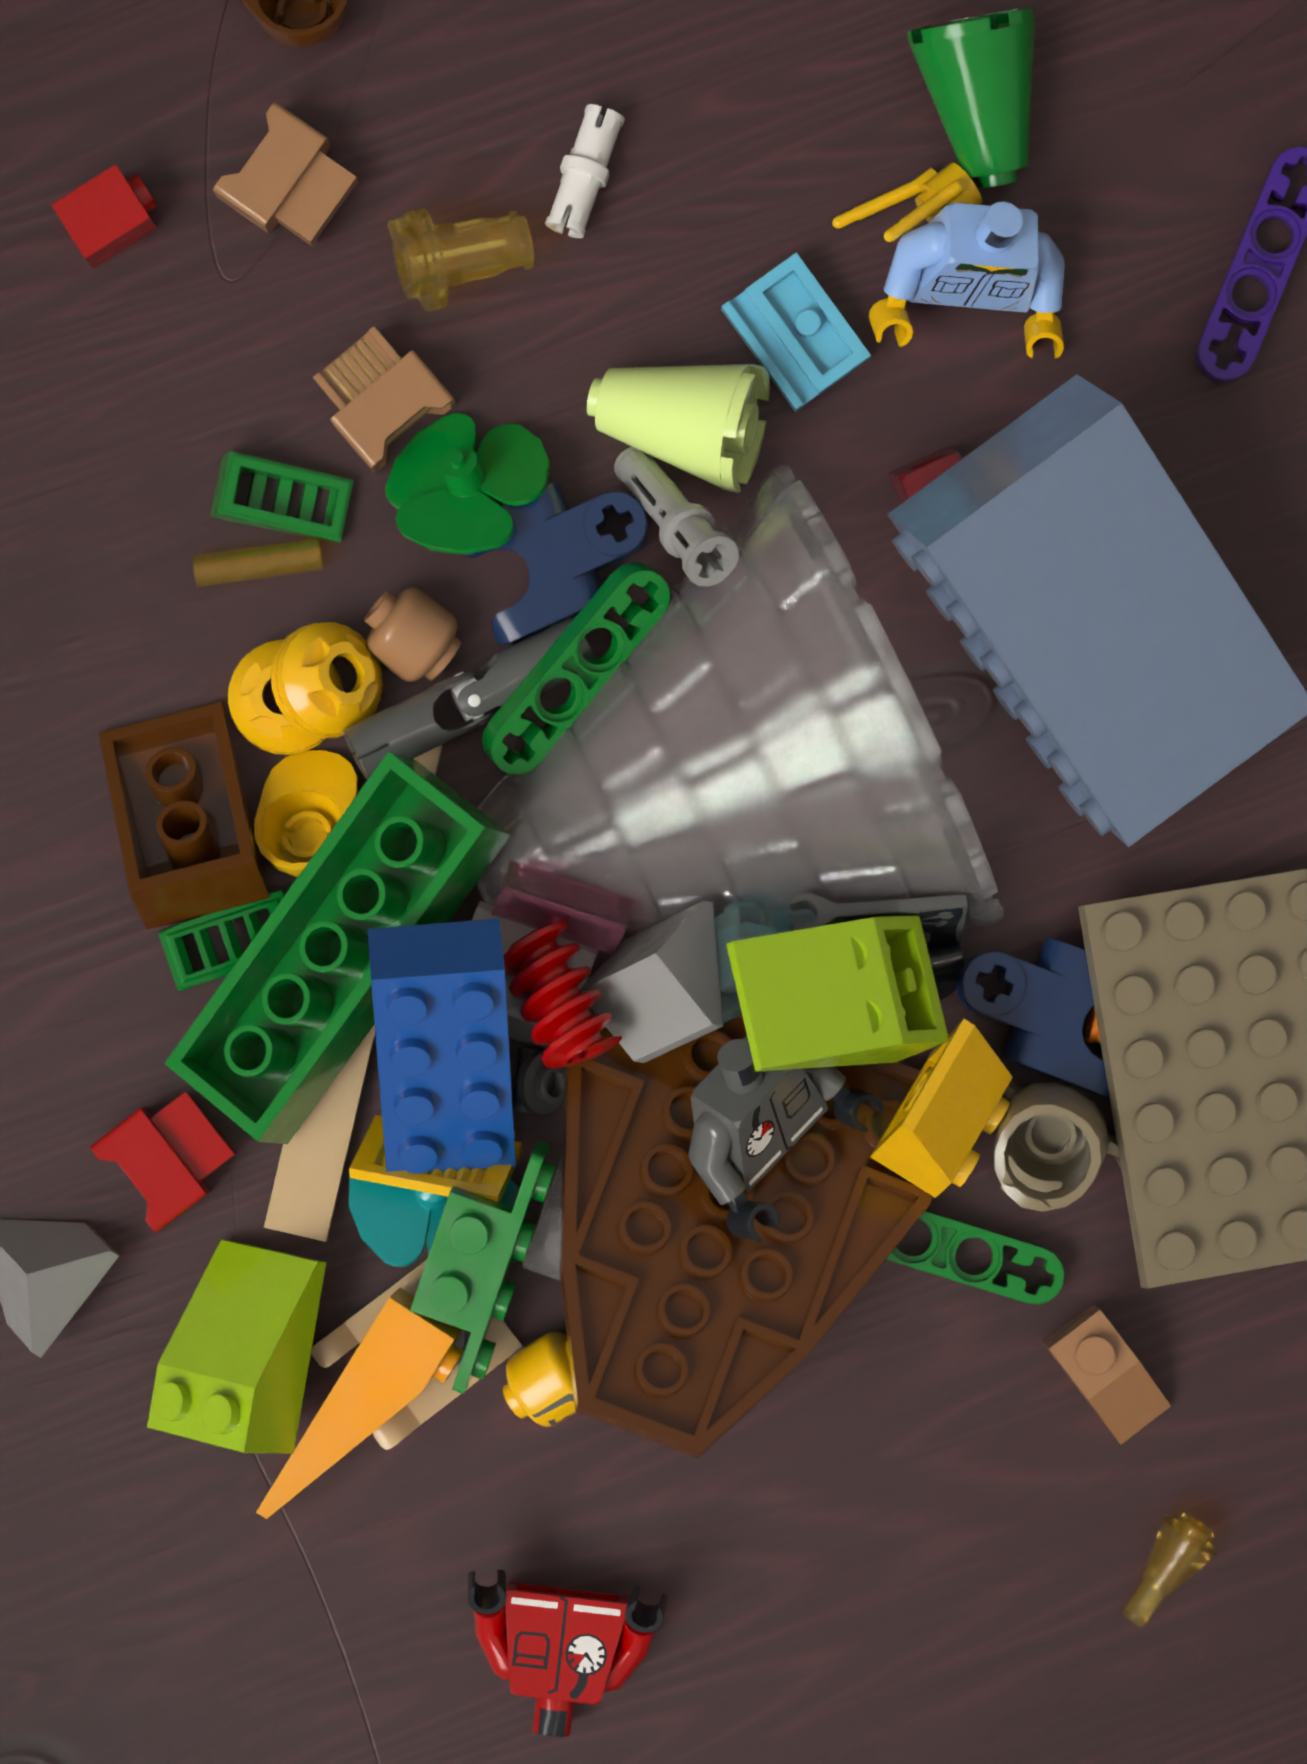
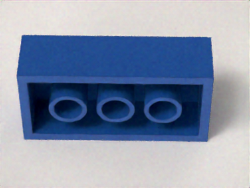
(442, 1045)

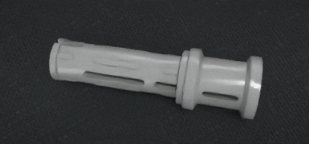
(685, 527)

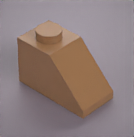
(1107, 1373)

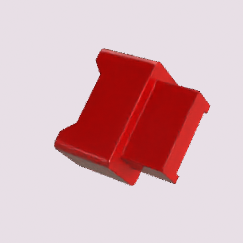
(167, 1156)

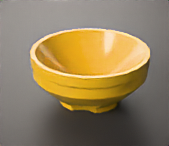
(303, 681)
(251, 715)

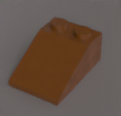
(182, 816)

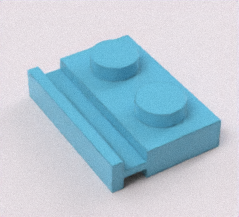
(795, 332)

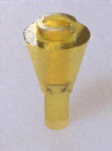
(1177, 1554)

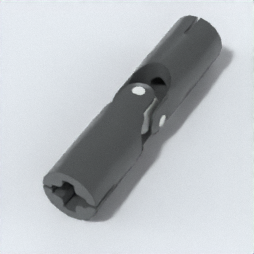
(410, 725)

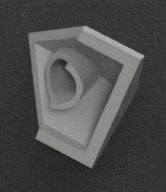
(48, 1275)

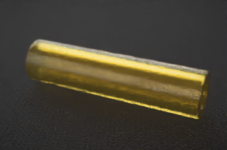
(258, 562)

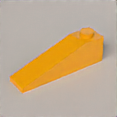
(382, 1377)

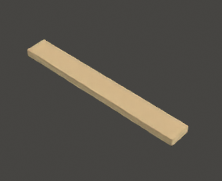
(317, 1154)

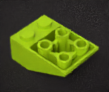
(838, 994)

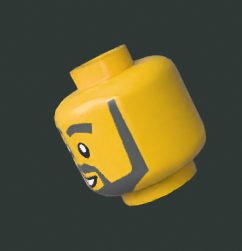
(541, 1381)

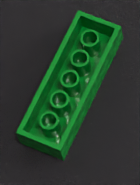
(304, 983)

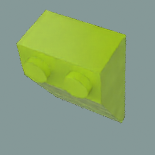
(241, 1352)

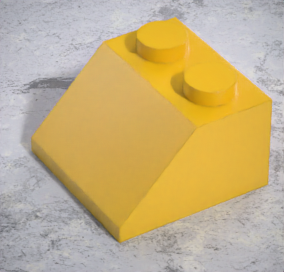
(946, 1112)

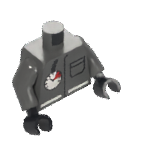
(753, 1120)

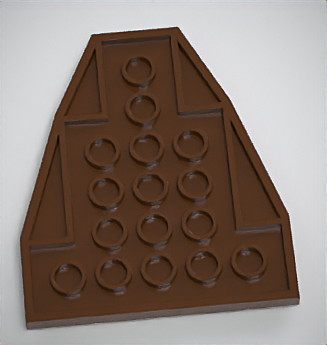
(665, 1307)

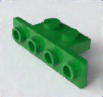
(471, 1259)

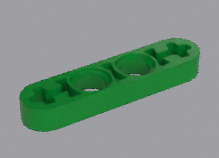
(566, 661)
(941, 1251)

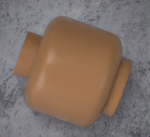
(412, 634)

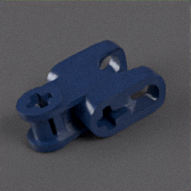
(563, 557)
(1043, 1009)

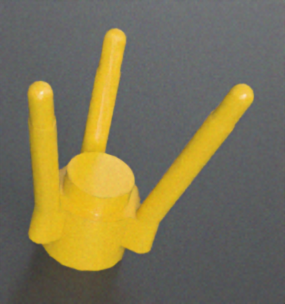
(936, 191)

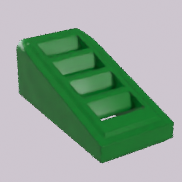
(227, 486)
(177, 954)

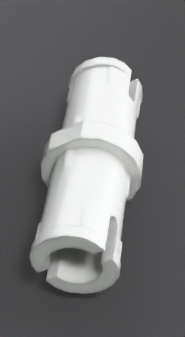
(584, 171)

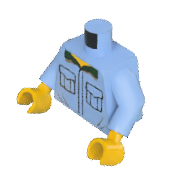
(979, 261)

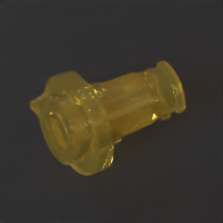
(449, 254)

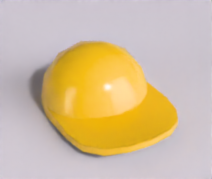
(302, 806)

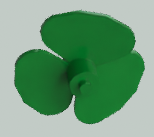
(448, 487)

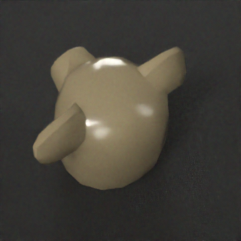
(1050, 1143)

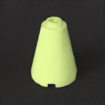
(687, 416)

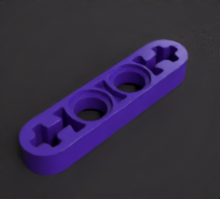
(1256, 263)

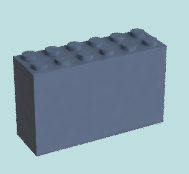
(1099, 611)

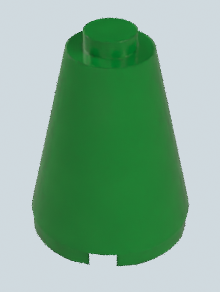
(982, 88)

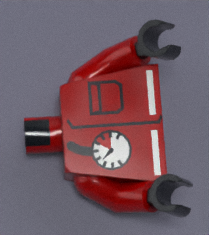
(561, 1642)

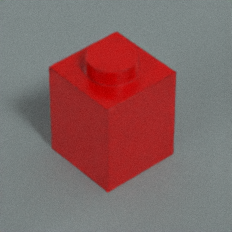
(106, 214)

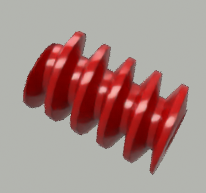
(556, 999)

